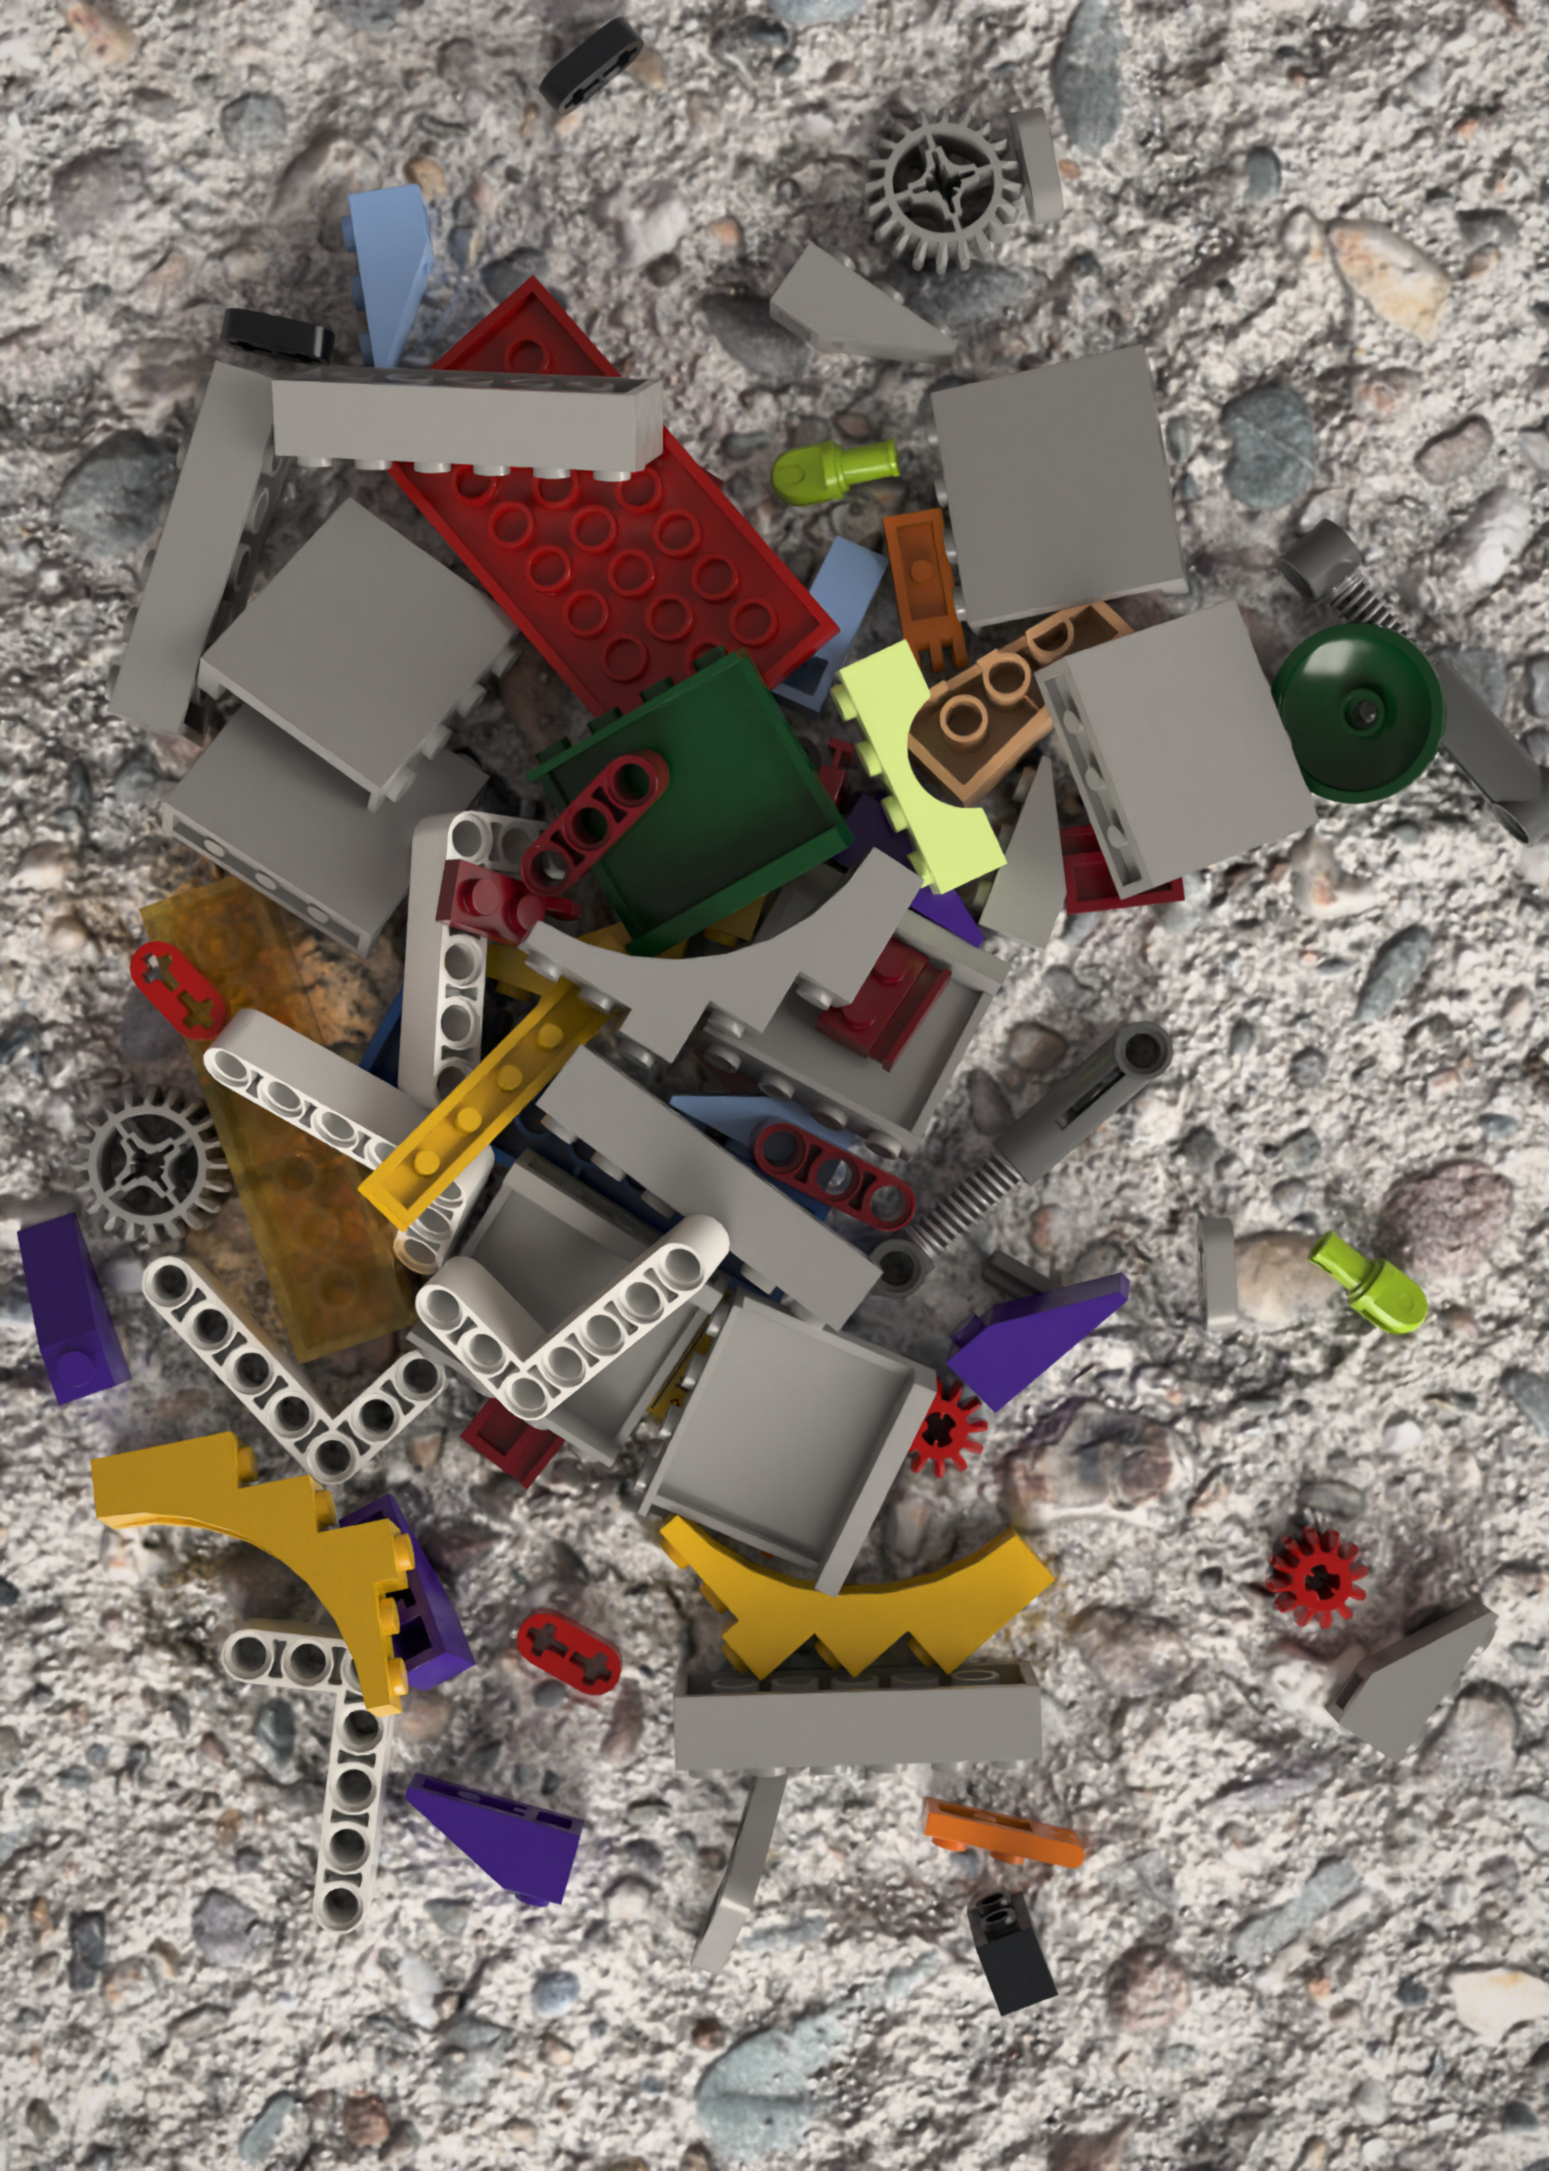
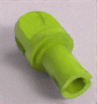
(826, 471)
(1373, 1286)

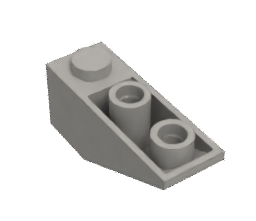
(849, 315)
(1031, 887)
(1402, 1684)

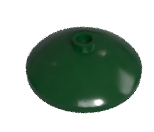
(1321, 701)

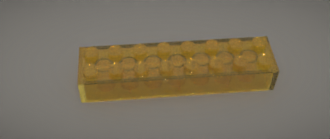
(314, 1230)

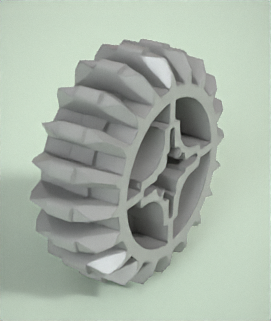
(964, 181)
(136, 1145)

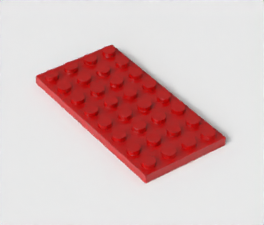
(605, 573)

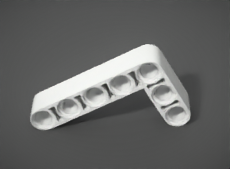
(458, 989)
(347, 1112)
(541, 1369)
(284, 1375)
(348, 1751)

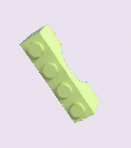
(882, 699)

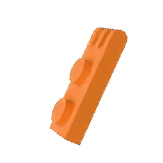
(924, 586)
(1006, 1836)

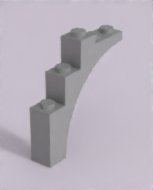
(663, 998)

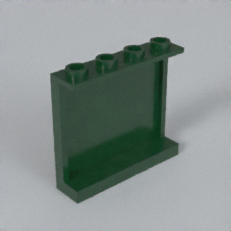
(736, 809)

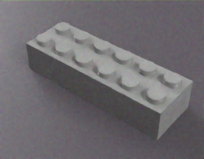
(468, 419)
(204, 555)
(697, 1175)
(876, 1719)

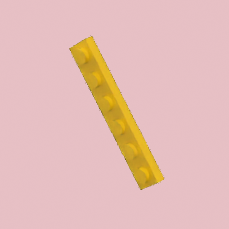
(484, 1103)

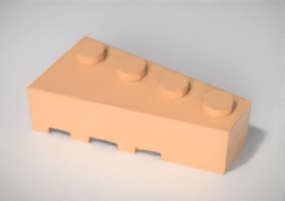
(994, 710)

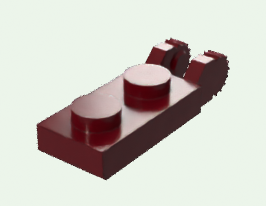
(495, 904)

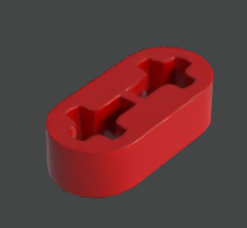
(170, 1000)
(562, 1663)

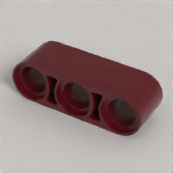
(570, 838)
(852, 1194)

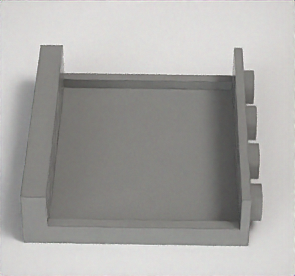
(1055, 488)
(364, 651)
(1176, 747)
(304, 827)
(838, 1084)
(553, 1250)
(787, 1436)

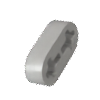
(1037, 166)
(1216, 1274)

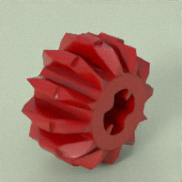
(957, 1428)
(1302, 1597)

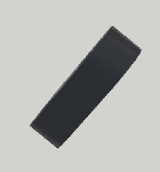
(591, 66)
(277, 337)

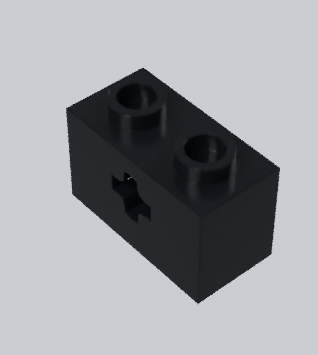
(1011, 1952)

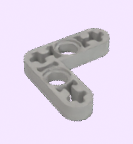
(742, 1876)

